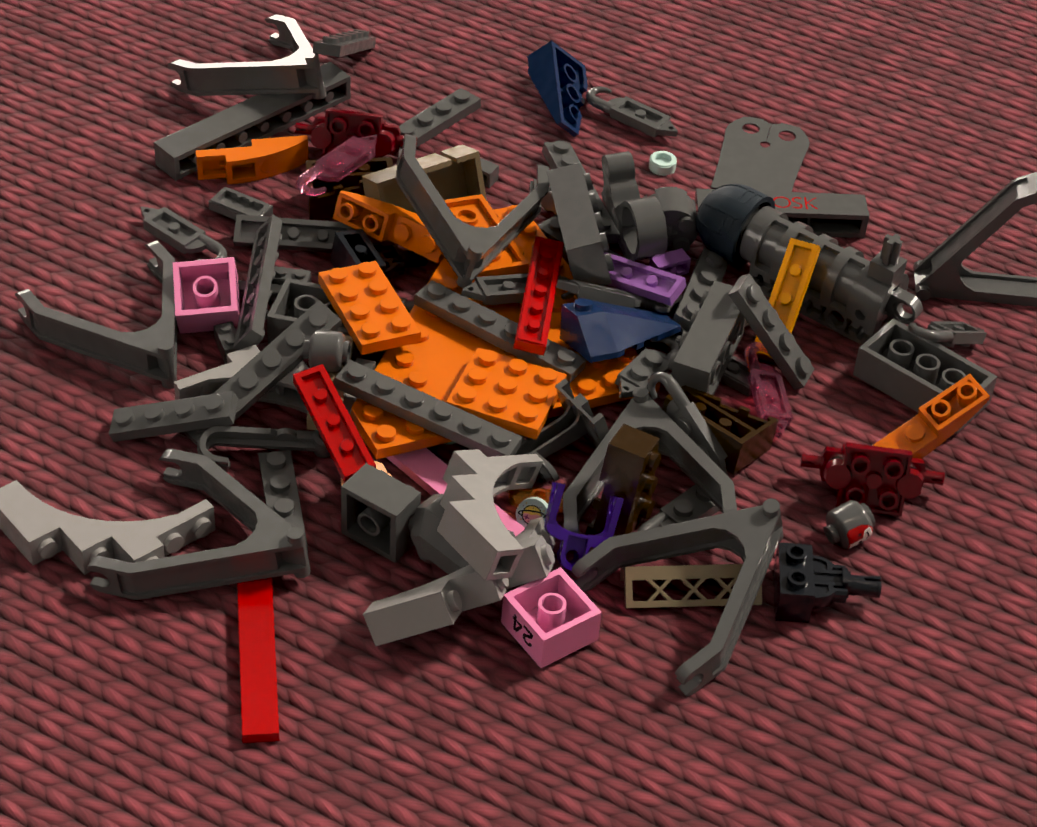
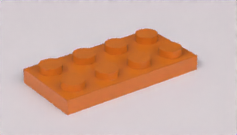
(478, 213)
(369, 307)

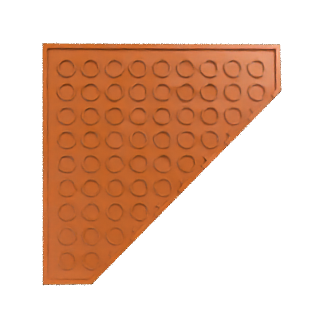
(445, 352)

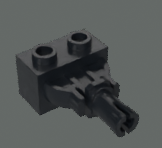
(355, 247)
(813, 582)

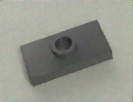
(231, 202)

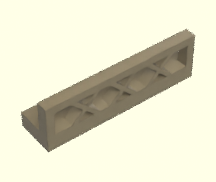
(682, 573)

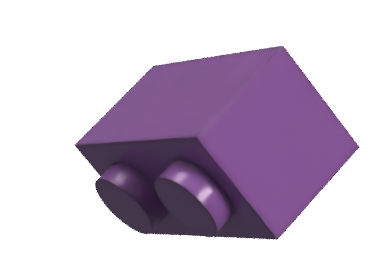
(674, 262)

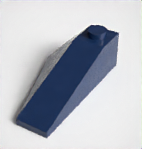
(560, 83)
(605, 330)

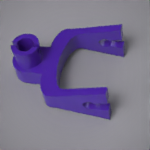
(573, 541)

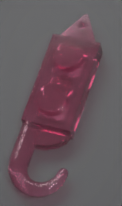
(338, 163)
(767, 389)

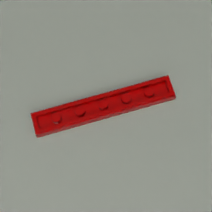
(539, 296)
(257, 662)

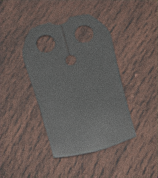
(759, 167)

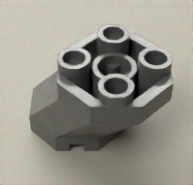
(429, 542)

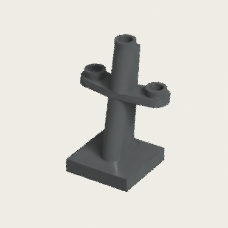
(573, 424)

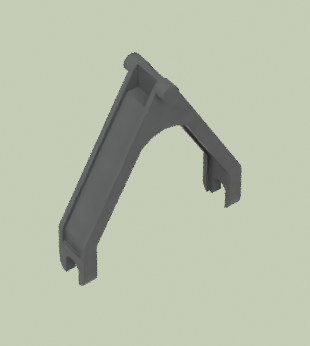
(287, 75)
(463, 245)
(942, 270)
(144, 351)
(674, 443)
(745, 532)
(268, 552)

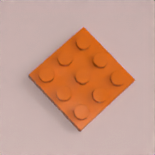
(507, 392)

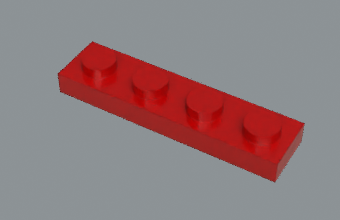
(332, 420)

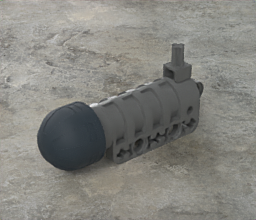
(748, 228)

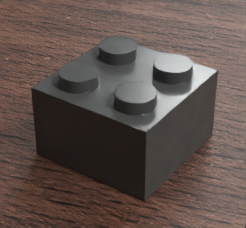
(378, 511)

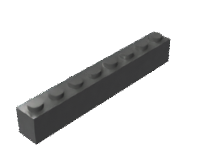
(251, 119)

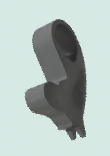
(638, 219)

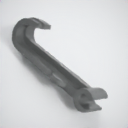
(259, 438)

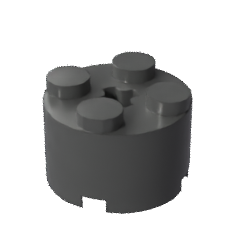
(679, 216)

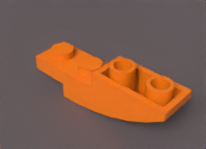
(255, 162)
(386, 222)
(938, 418)

